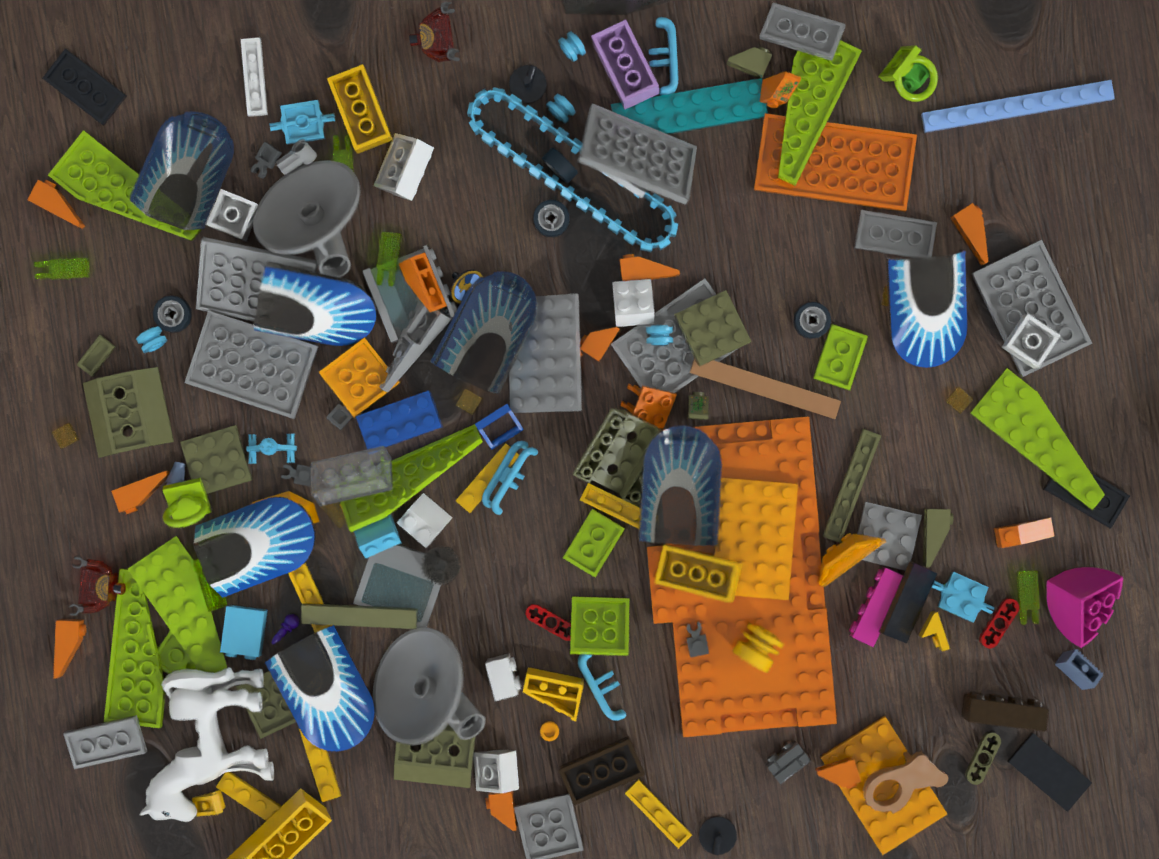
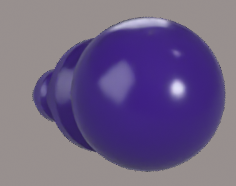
(290, 622)

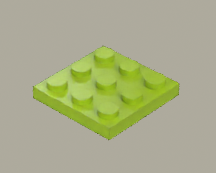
(600, 626)

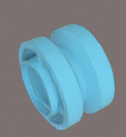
(572, 46)
(561, 108)
(659, 335)
(151, 339)

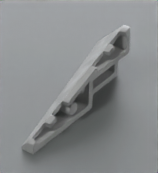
(414, 340)

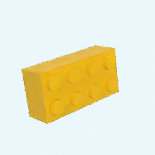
(360, 109)
(698, 573)

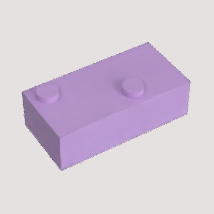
(625, 64)

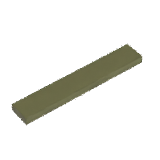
(851, 485)
(359, 616)

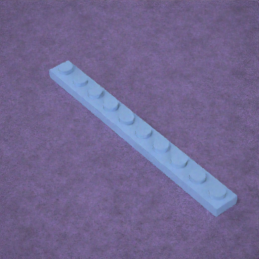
(1017, 106)

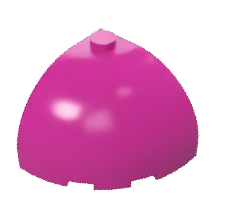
(1082, 601)

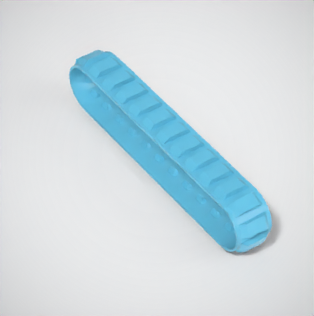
(551, 182)

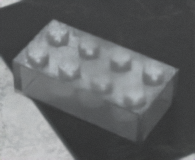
(351, 476)

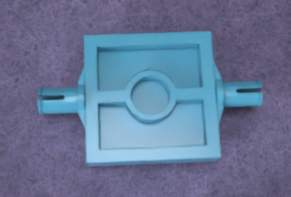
(302, 122)
(962, 597)

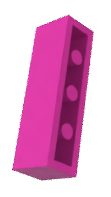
(876, 607)

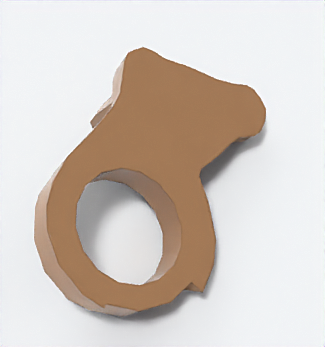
(914, 774)

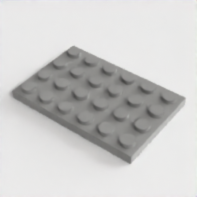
(638, 154)
(234, 274)
(1031, 286)
(251, 365)
(548, 365)
(663, 365)

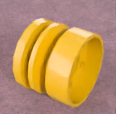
(758, 647)

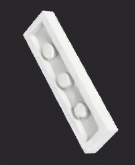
(254, 77)

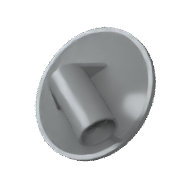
(309, 212)
(421, 689)

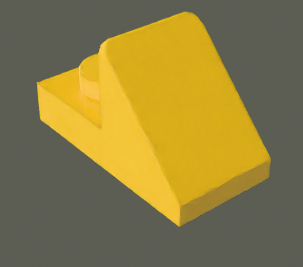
(934, 626)
(209, 803)

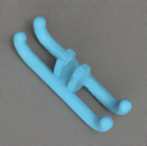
(671, 50)
(506, 475)
(598, 693)

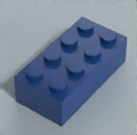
(399, 421)

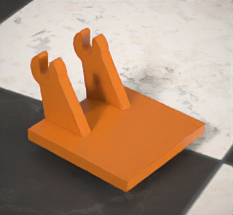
(652, 405)

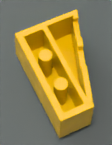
(555, 690)

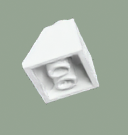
(403, 166)

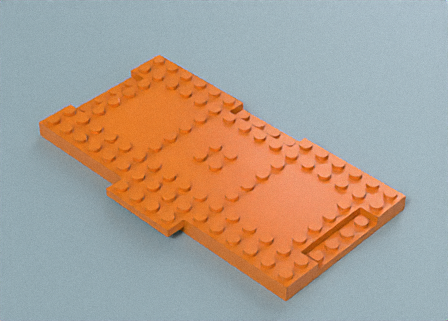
(720, 688)

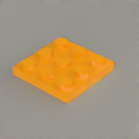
(357, 377)

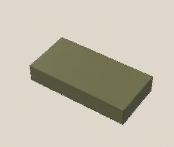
(96, 355)

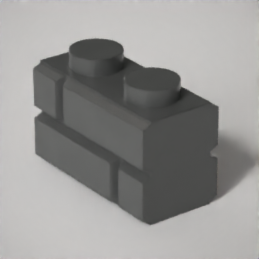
(787, 761)

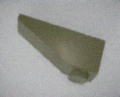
(935, 530)

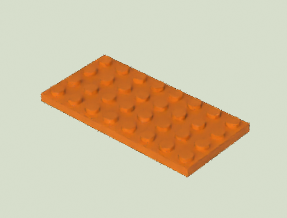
(844, 167)

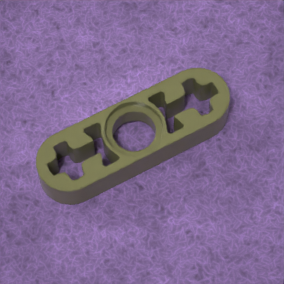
(982, 773)

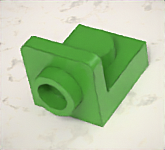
(915, 77)

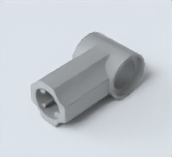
(300, 154)

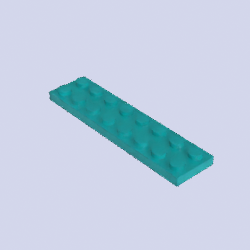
(699, 107)

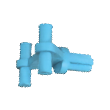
(269, 447)

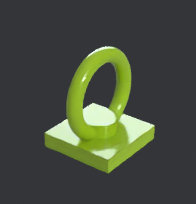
(901, 65)
(186, 503)

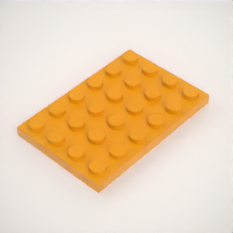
(759, 533)
(874, 750)

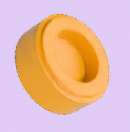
(549, 731)

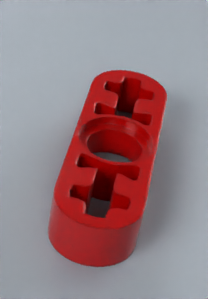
(549, 614)
(996, 638)

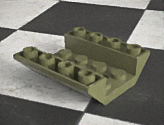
(140, 408)
(613, 447)
(434, 762)

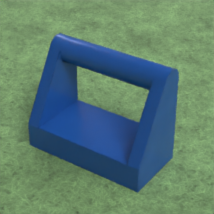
(492, 418)

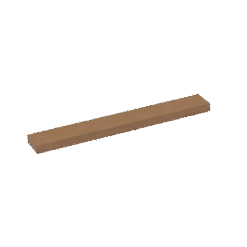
(767, 387)

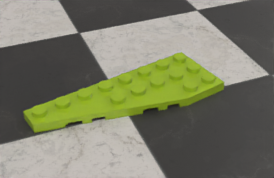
(812, 105)
(104, 181)
(1026, 424)
(410, 476)
(176, 594)
(134, 661)

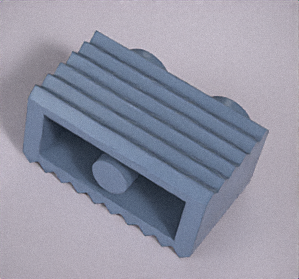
(1079, 669)

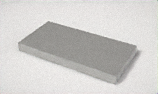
(802, 31)
(895, 235)
(105, 742)

